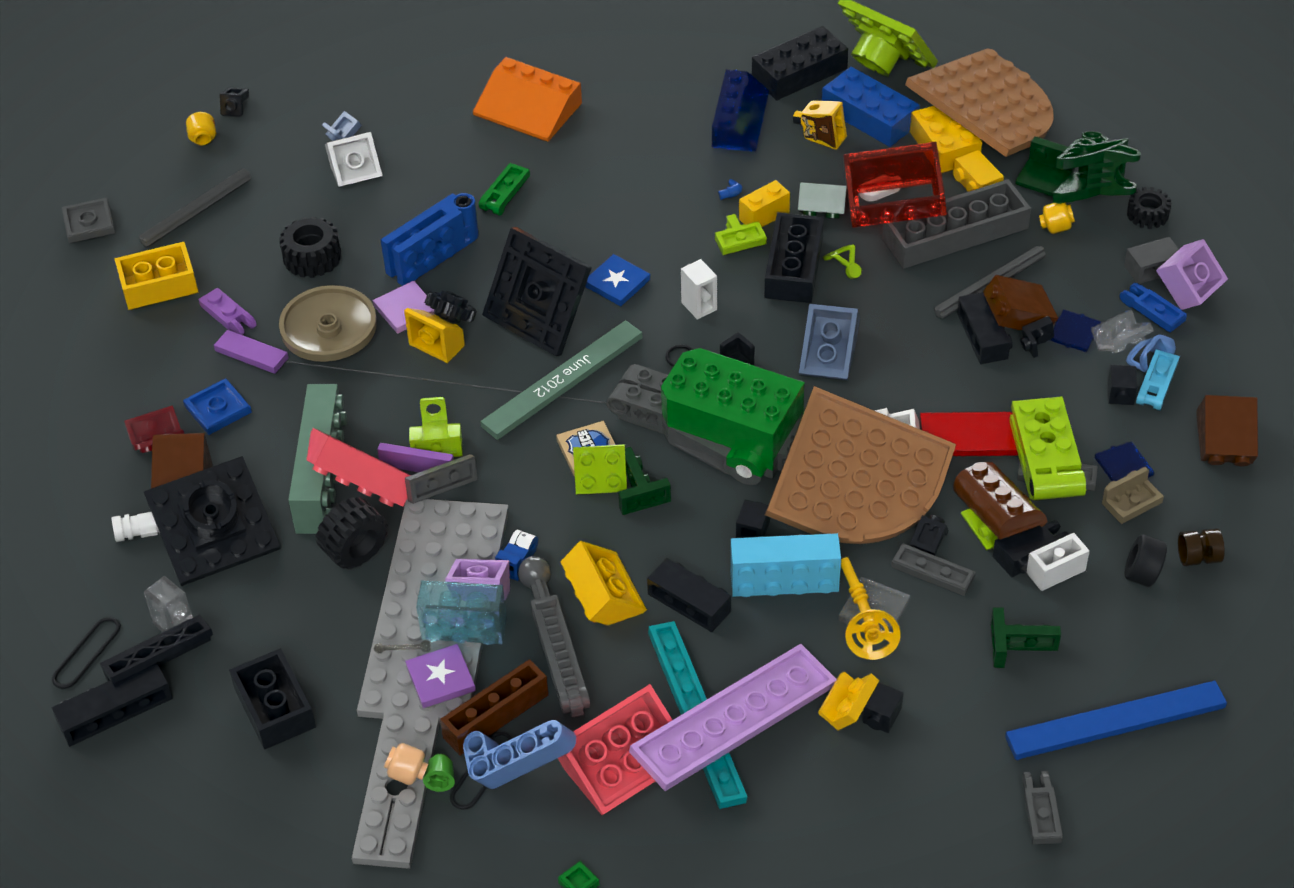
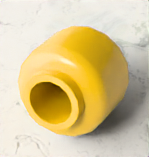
(200, 128)
(1057, 217)

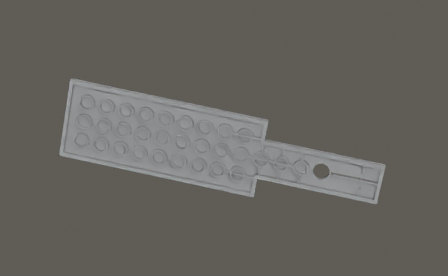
(426, 547)

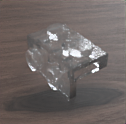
(1119, 331)

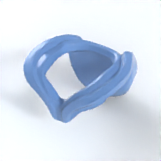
(1158, 342)

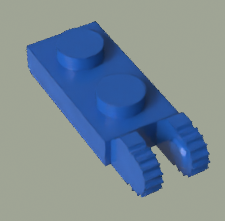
(1153, 307)

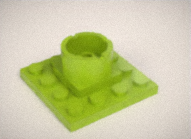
(884, 40)

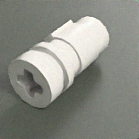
(131, 526)

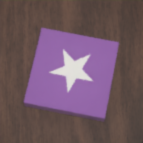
(440, 676)

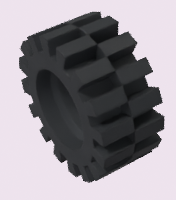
(1149, 198)

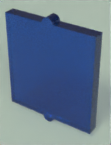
(1074, 330)
(1122, 460)

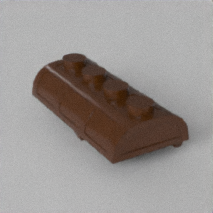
(997, 500)

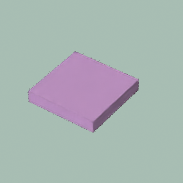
(394, 303)

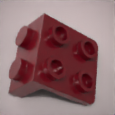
(153, 423)

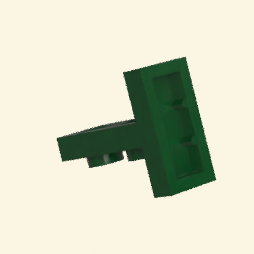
(643, 492)
(1020, 637)

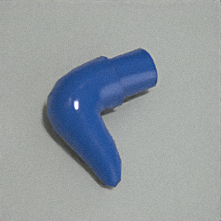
(732, 191)

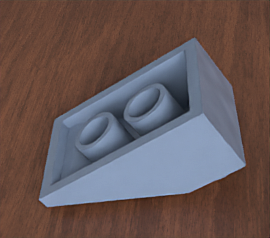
(829, 341)

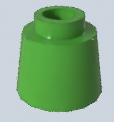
(439, 773)

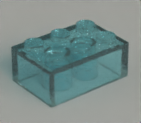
(461, 612)

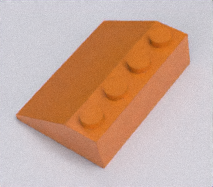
(528, 99)

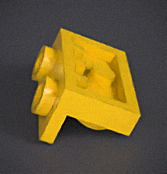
(847, 699)

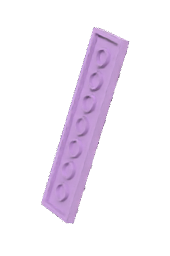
(732, 717)

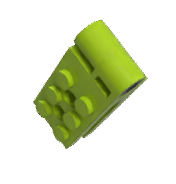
(1047, 449)

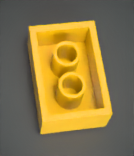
(951, 137)
(156, 275)

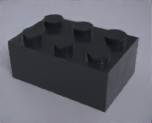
(272, 698)

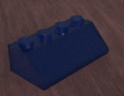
(739, 112)

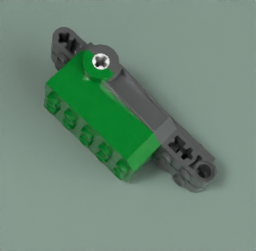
(716, 411)

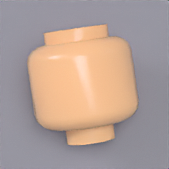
(405, 764)

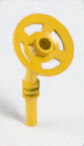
(871, 621)

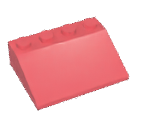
(601, 755)

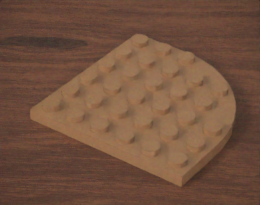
(988, 99)
(857, 472)

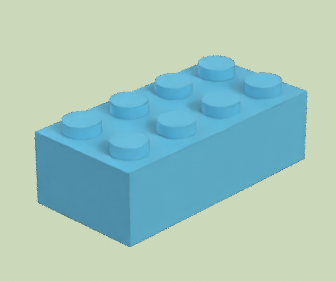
(785, 565)

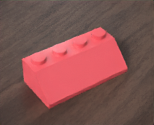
(357, 467)

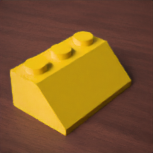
(601, 584)

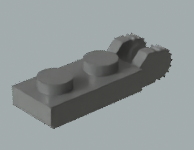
(1042, 810)

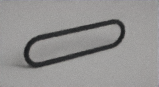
(92, 659)
(464, 777)

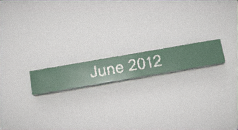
(561, 380)

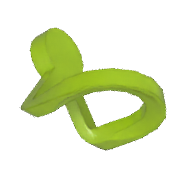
(853, 270)

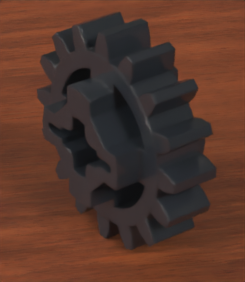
(450, 306)

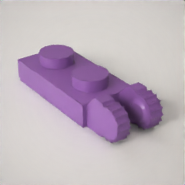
(226, 311)

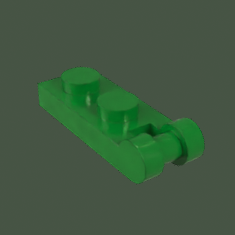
(504, 188)

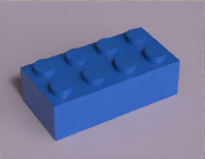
(871, 106)

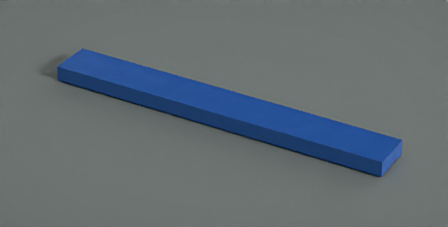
(1115, 720)

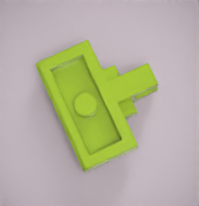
(738, 236)

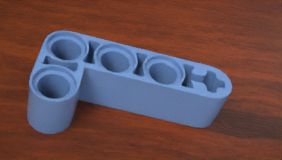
(499, 764)

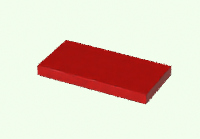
(973, 432)

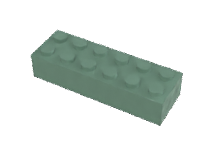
(310, 491)

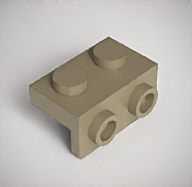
(1131, 496)

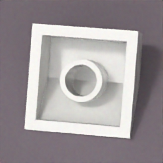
(353, 159)

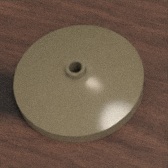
(328, 323)

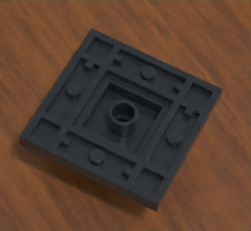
(536, 291)
(211, 520)

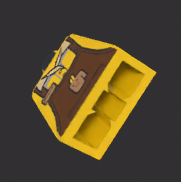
(823, 123)

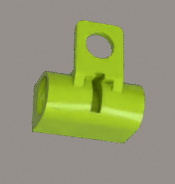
(435, 431)

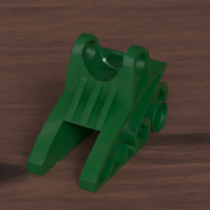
(1100, 168)

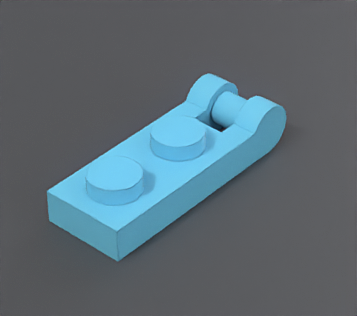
(1158, 379)

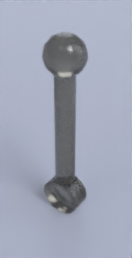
(425, 646)

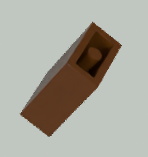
(1018, 302)

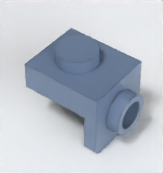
(342, 128)

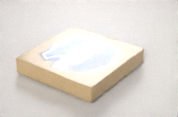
(589, 435)

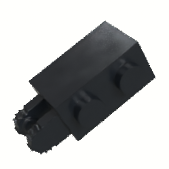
(1014, 550)

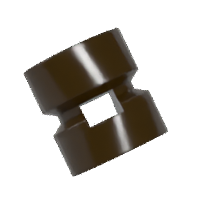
(1203, 546)

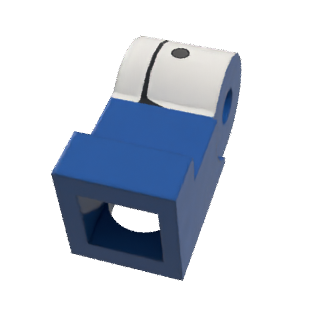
(519, 548)

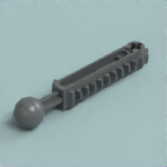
(554, 637)

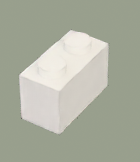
(699, 289)
(1057, 561)

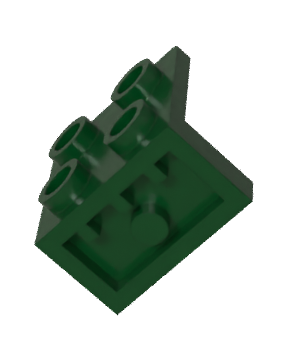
(1040, 170)

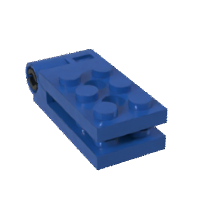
(430, 238)

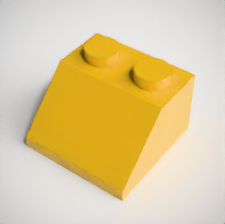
(433, 334)

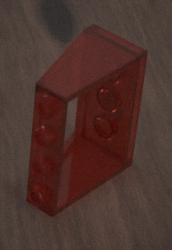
(891, 170)

